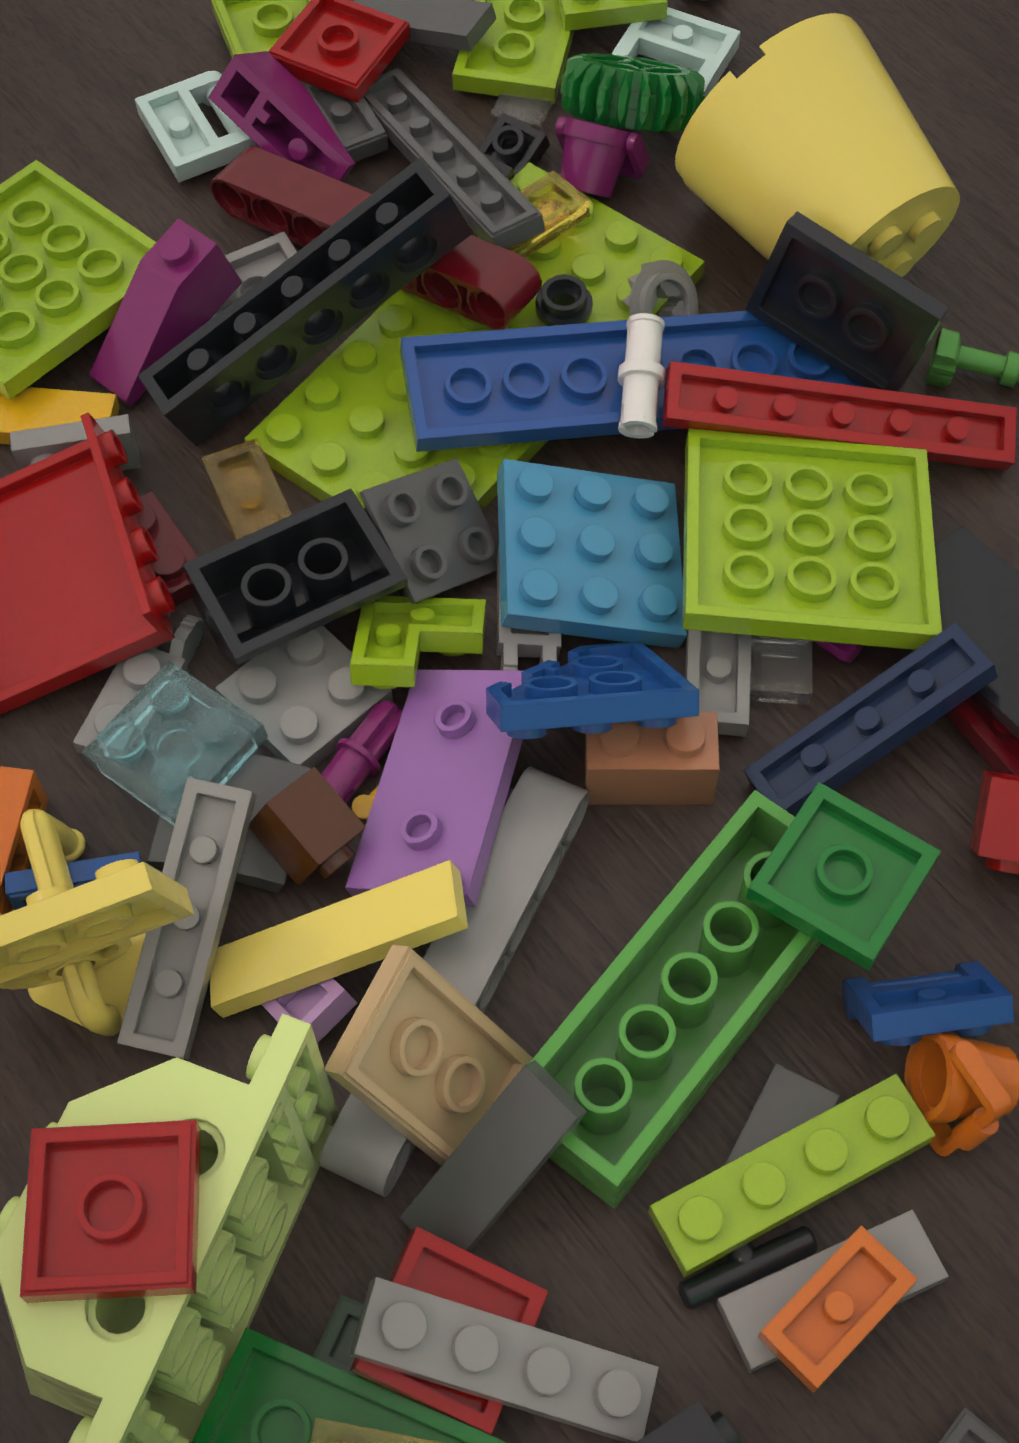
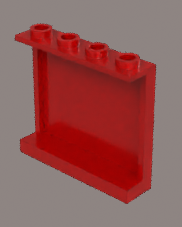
(74, 570)

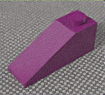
(279, 114)
(168, 299)

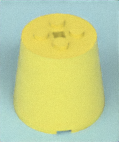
(823, 137)

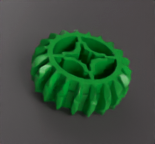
(631, 92)

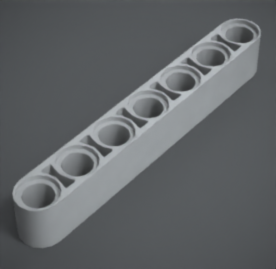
(524, 858)

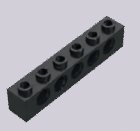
(306, 303)

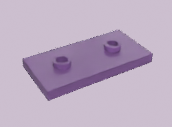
(439, 784)

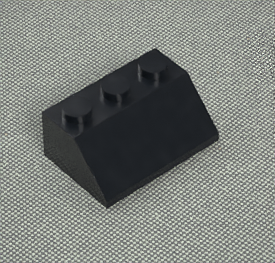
(292, 577)

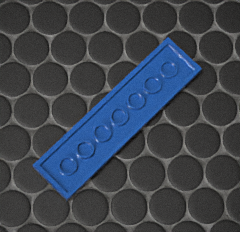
(564, 377)

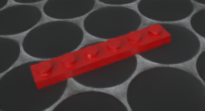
(827, 411)

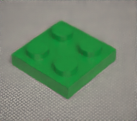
(843, 875)

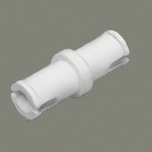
(641, 375)

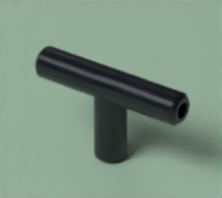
(747, 1266)

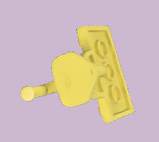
(82, 942)

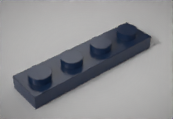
(873, 720)

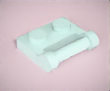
(683, 41)
(183, 130)

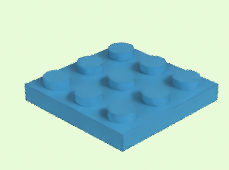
(589, 554)

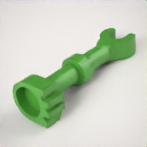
(950, 354)

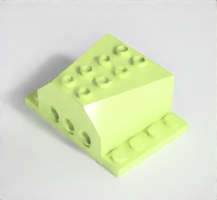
(156, 1361)

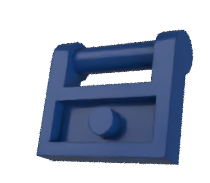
(909, 1007)

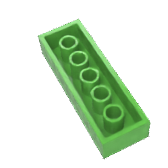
(674, 1007)

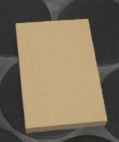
(423, 1055)

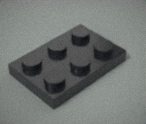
(844, 306)

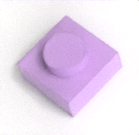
(318, 1004)

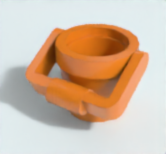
(961, 1080)

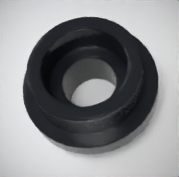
(563, 301)

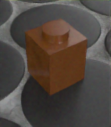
(308, 828)

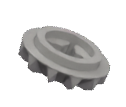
(662, 280)

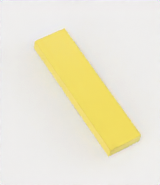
(337, 939)

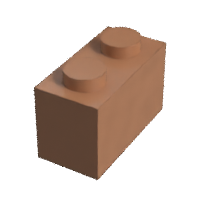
(654, 764)

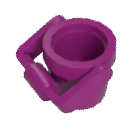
(598, 155)

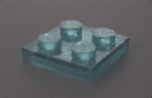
(170, 734)

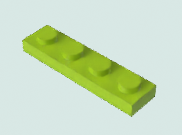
(790, 1174)

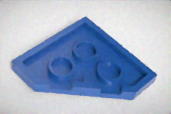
(592, 692)

